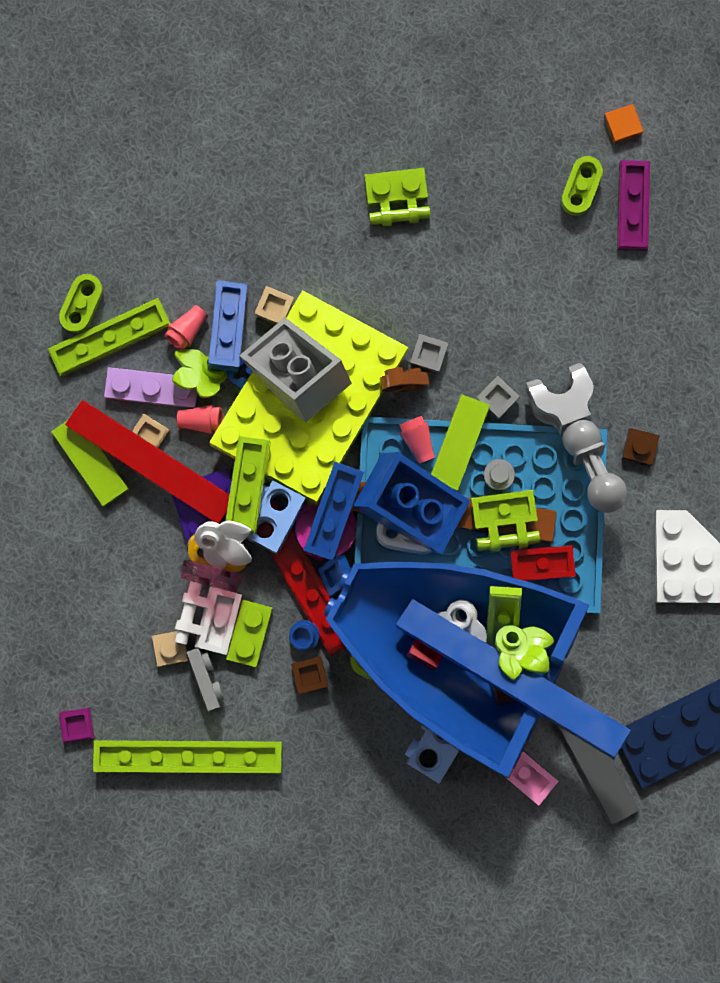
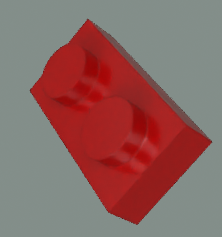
(542, 563)

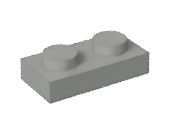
(201, 666)

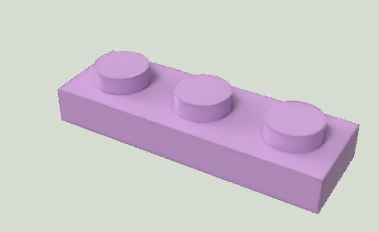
(147, 388)

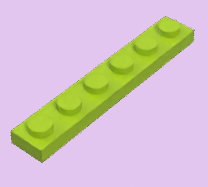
(187, 756)

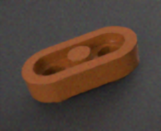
(404, 381)

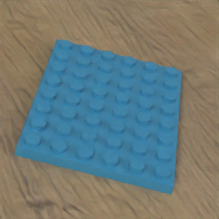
(538, 466)

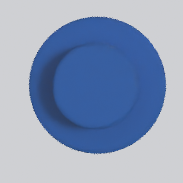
(304, 635)

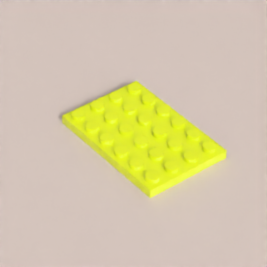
(301, 451)

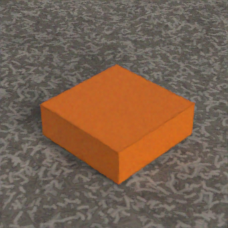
(623, 123)

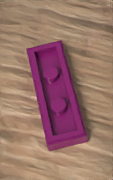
(633, 205)

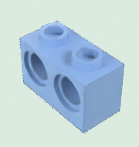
(281, 520)
(444, 752)

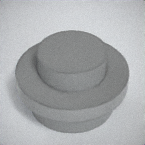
(499, 474)

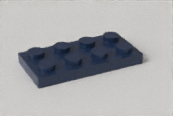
(674, 735)

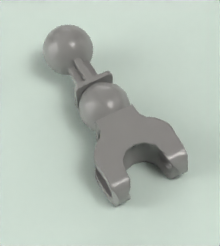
(580, 436)

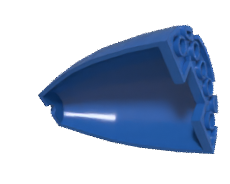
(449, 698)

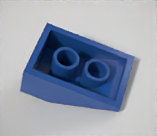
(411, 502)

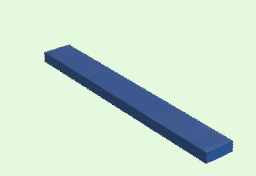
(528, 688)

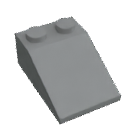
(297, 369)

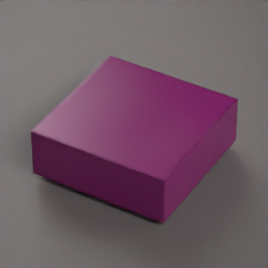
(76, 725)

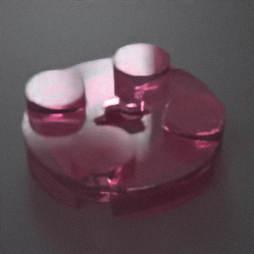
(203, 574)

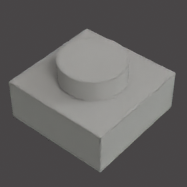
(429, 353)
(499, 397)

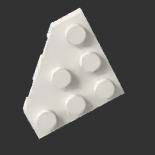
(685, 560)

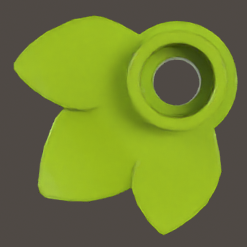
(196, 375)
(526, 653)

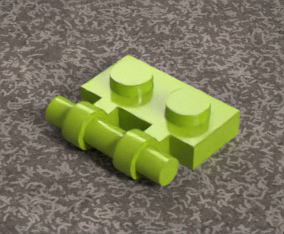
(394, 188)
(505, 510)

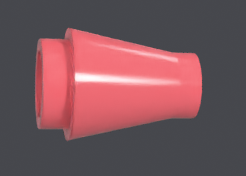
(185, 329)
(201, 419)
(418, 439)

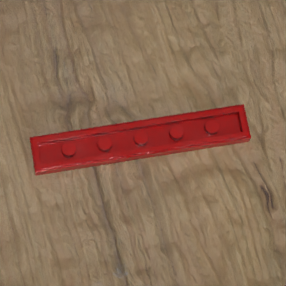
(149, 461)
(304, 584)

